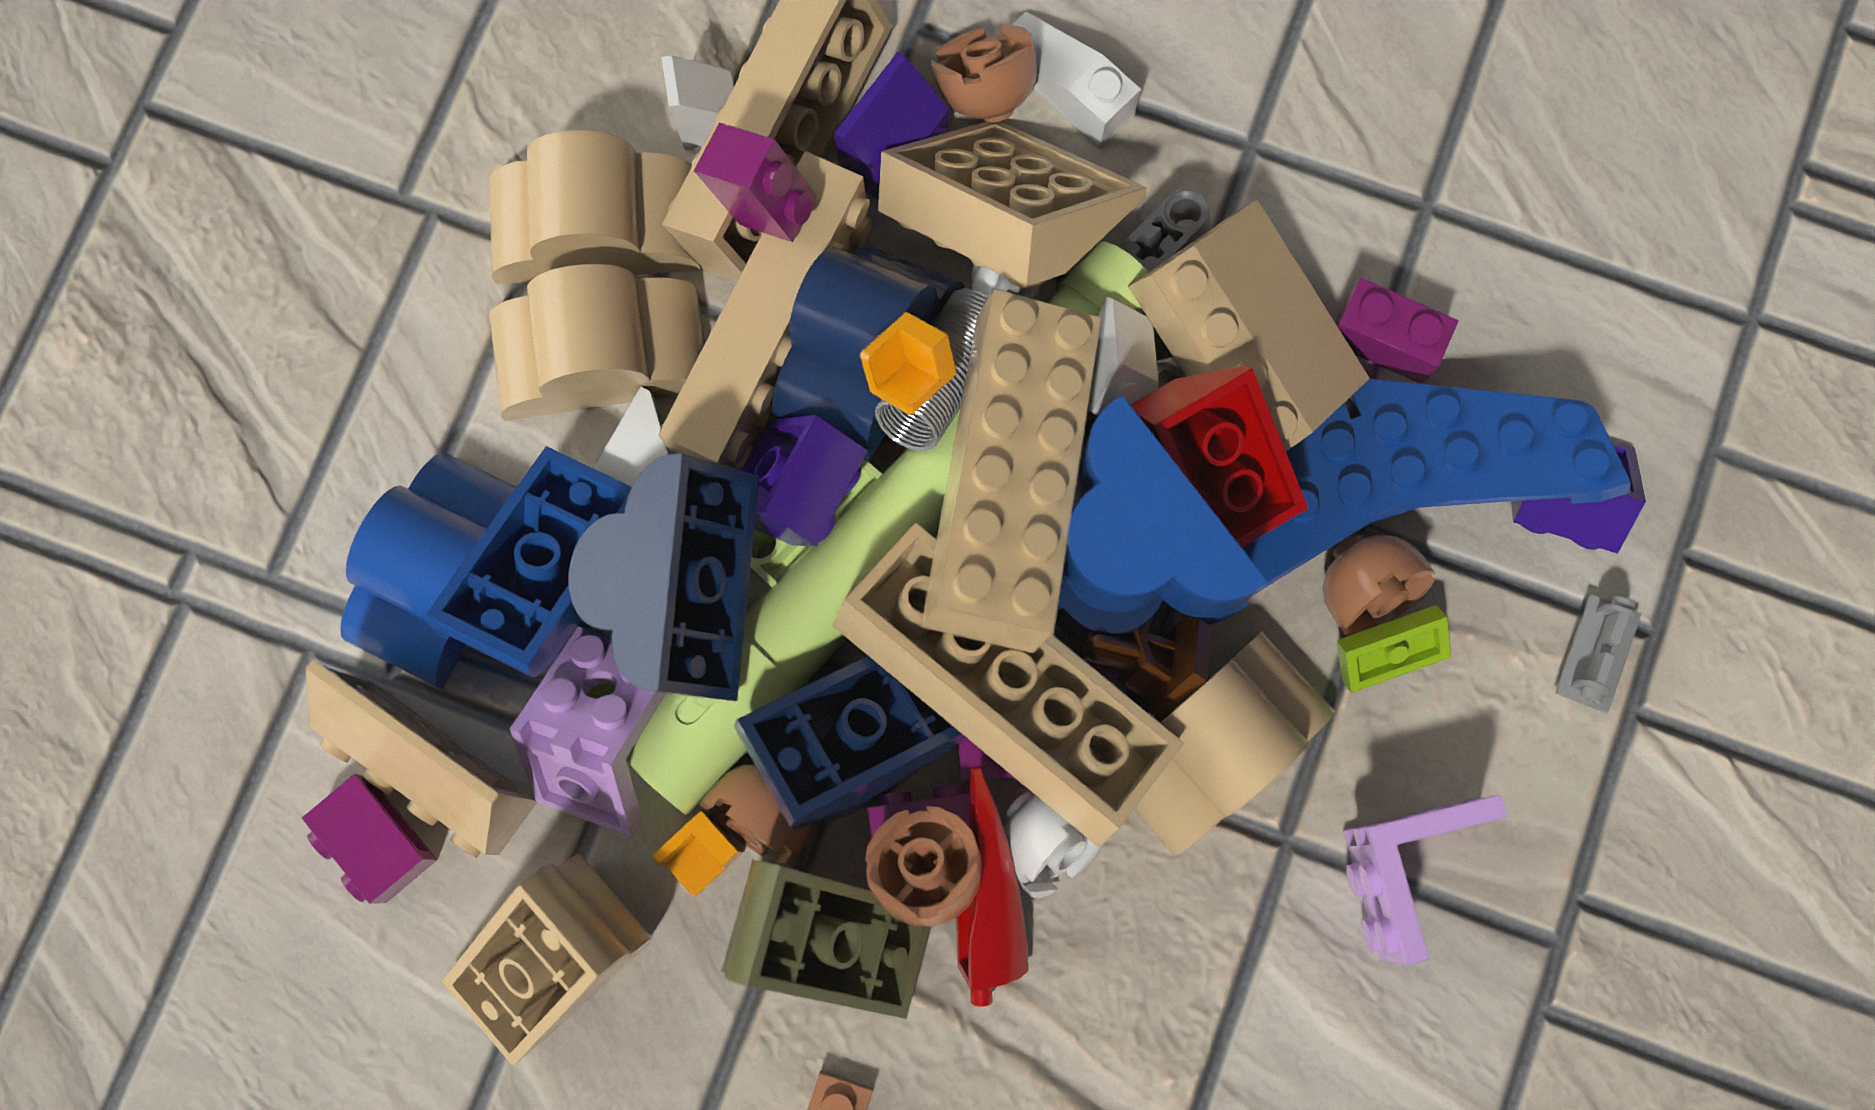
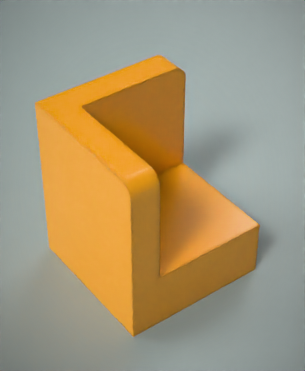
(908, 363)
(698, 853)

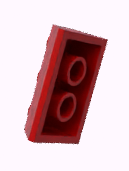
(1226, 448)

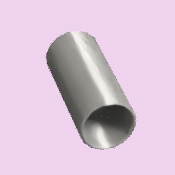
(929, 423)

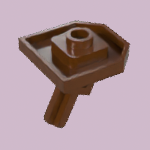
(1156, 668)

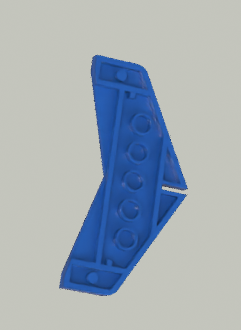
(1435, 450)

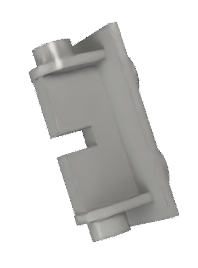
(1599, 652)

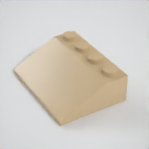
(1004, 199)
(1246, 302)
(415, 759)

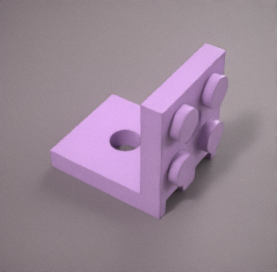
(580, 744)
(1381, 879)

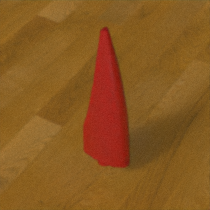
(993, 928)

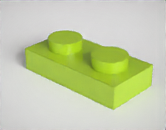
(1394, 648)

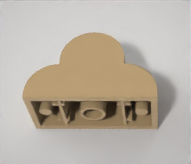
(584, 203)
(593, 340)
(1236, 740)
(544, 955)

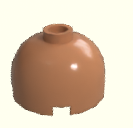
(987, 74)
(1374, 579)
(753, 815)
(924, 866)

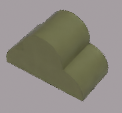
(822, 942)

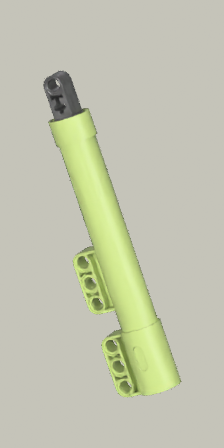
(791, 624)

